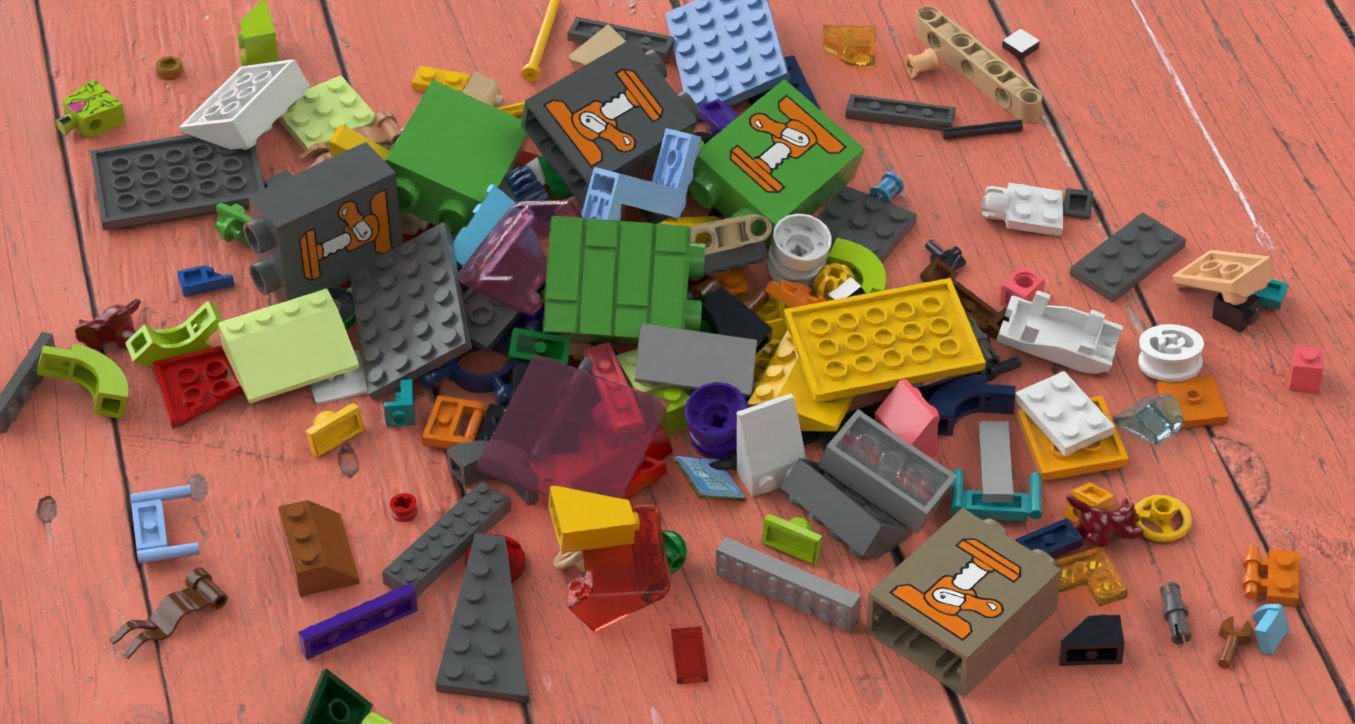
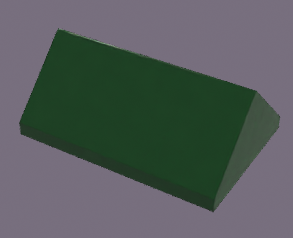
(335, 702)

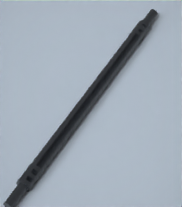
(927, 391)

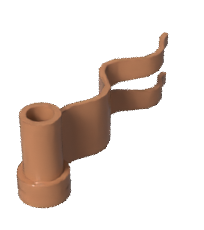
(383, 130)

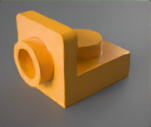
(1090, 495)

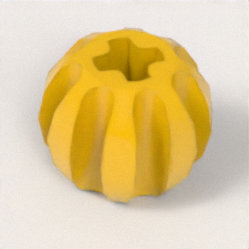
(831, 277)

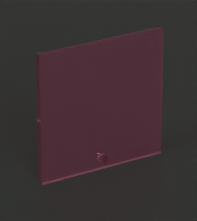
(572, 432)

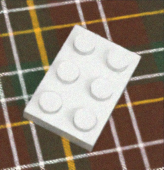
(1064, 413)

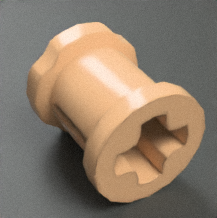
(921, 62)

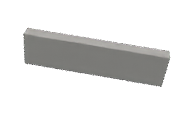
(995, 462)

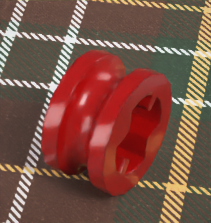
(406, 500)

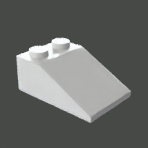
(768, 444)

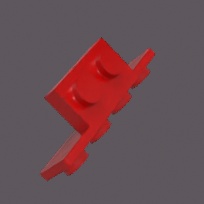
(652, 467)

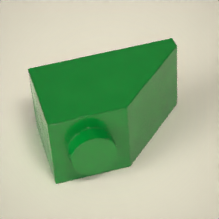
(527, 343)

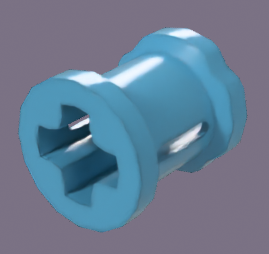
(886, 187)

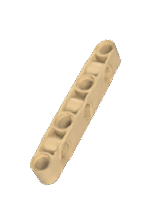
(978, 64)
(731, 232)

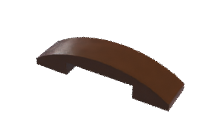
(986, 317)

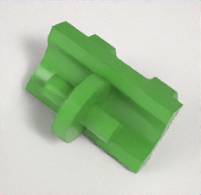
(231, 222)

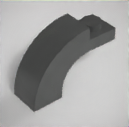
(462, 464)

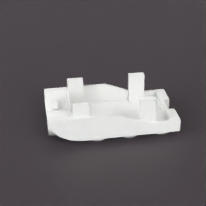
(1060, 334)

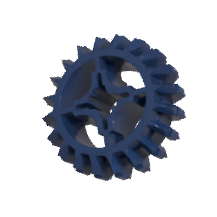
(525, 185)

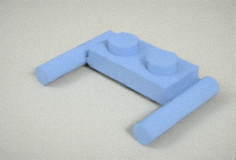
(150, 525)

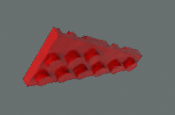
(195, 383)

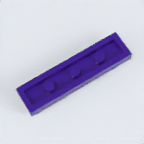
(358, 621)

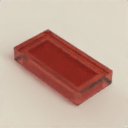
(689, 655)

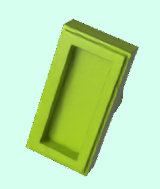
(792, 537)

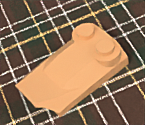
(1227, 273)

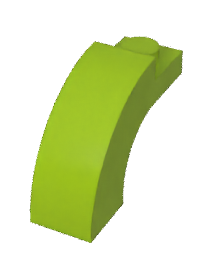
(191, 336)

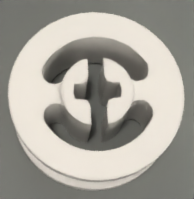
(1171, 353)

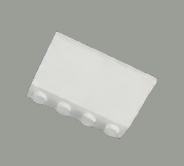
(247, 104)

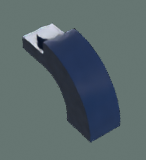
(970, 396)

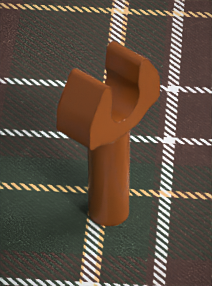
(1232, 639)

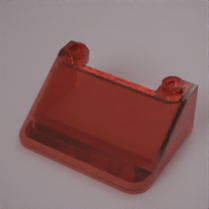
(622, 576)

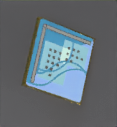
(707, 481)

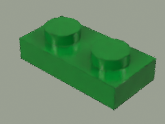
(553, 182)

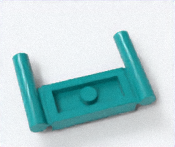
(1022, 505)

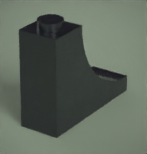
(732, 318)

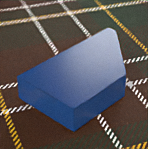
(202, 280)

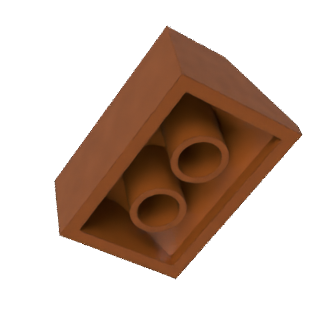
(317, 547)

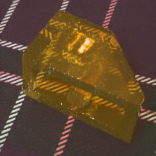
(851, 43)

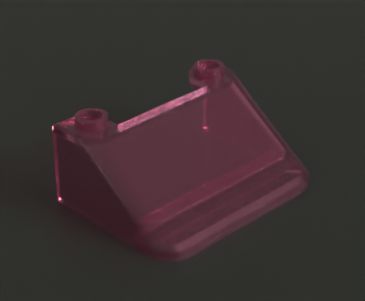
(515, 254)

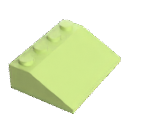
(287, 345)

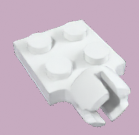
(1025, 208)

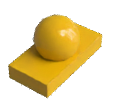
(333, 429)

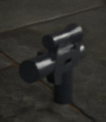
(950, 257)

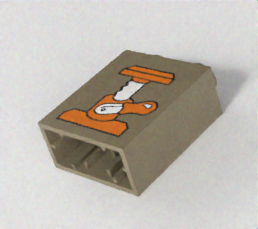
(963, 601)

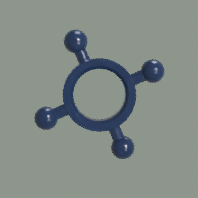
(474, 383)

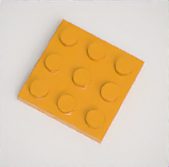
(1052, 464)

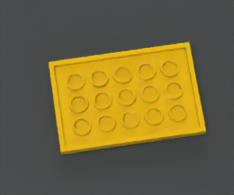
(883, 338)

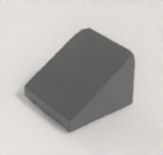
(1078, 203)

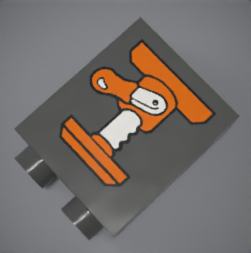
(607, 117)
(323, 223)

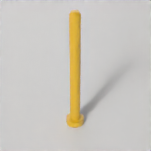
(531, 71)

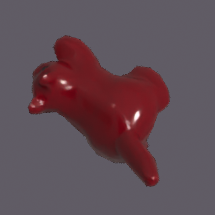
(111, 326)
(1100, 524)

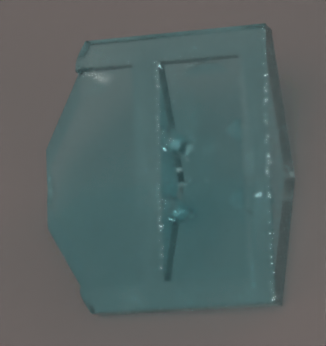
(1152, 418)

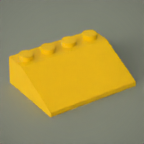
(786, 376)

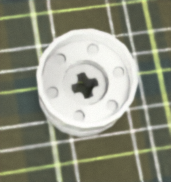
(798, 249)

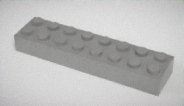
(788, 584)

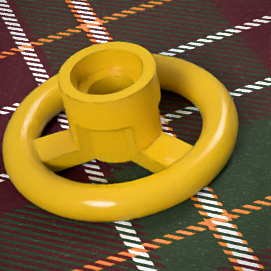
(1162, 510)

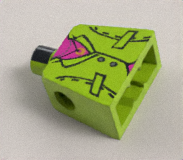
(91, 111)

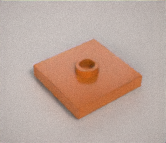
(1197, 399)

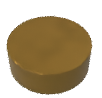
(169, 68)

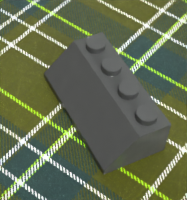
(843, 511)

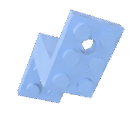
(662, 195)

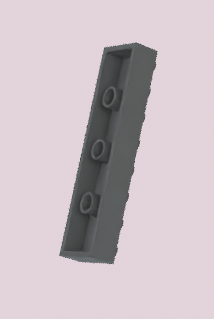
(732, 258)
(447, 539)

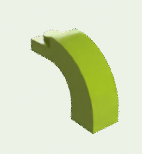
(863, 263)
(92, 371)

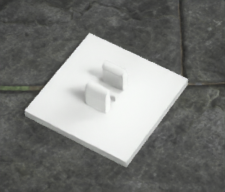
(341, 386)

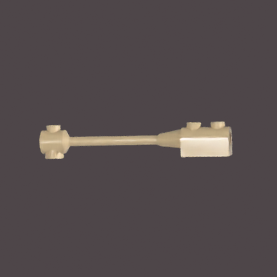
(482, 89)

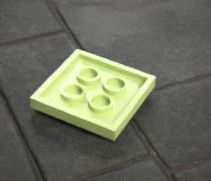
(322, 110)

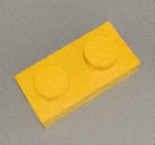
(449, 78)

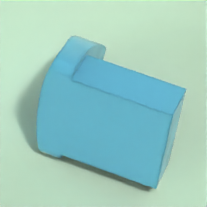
(1271, 627)

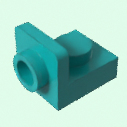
(403, 410)

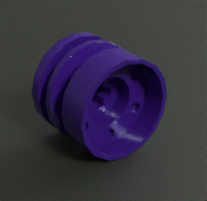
(713, 419)

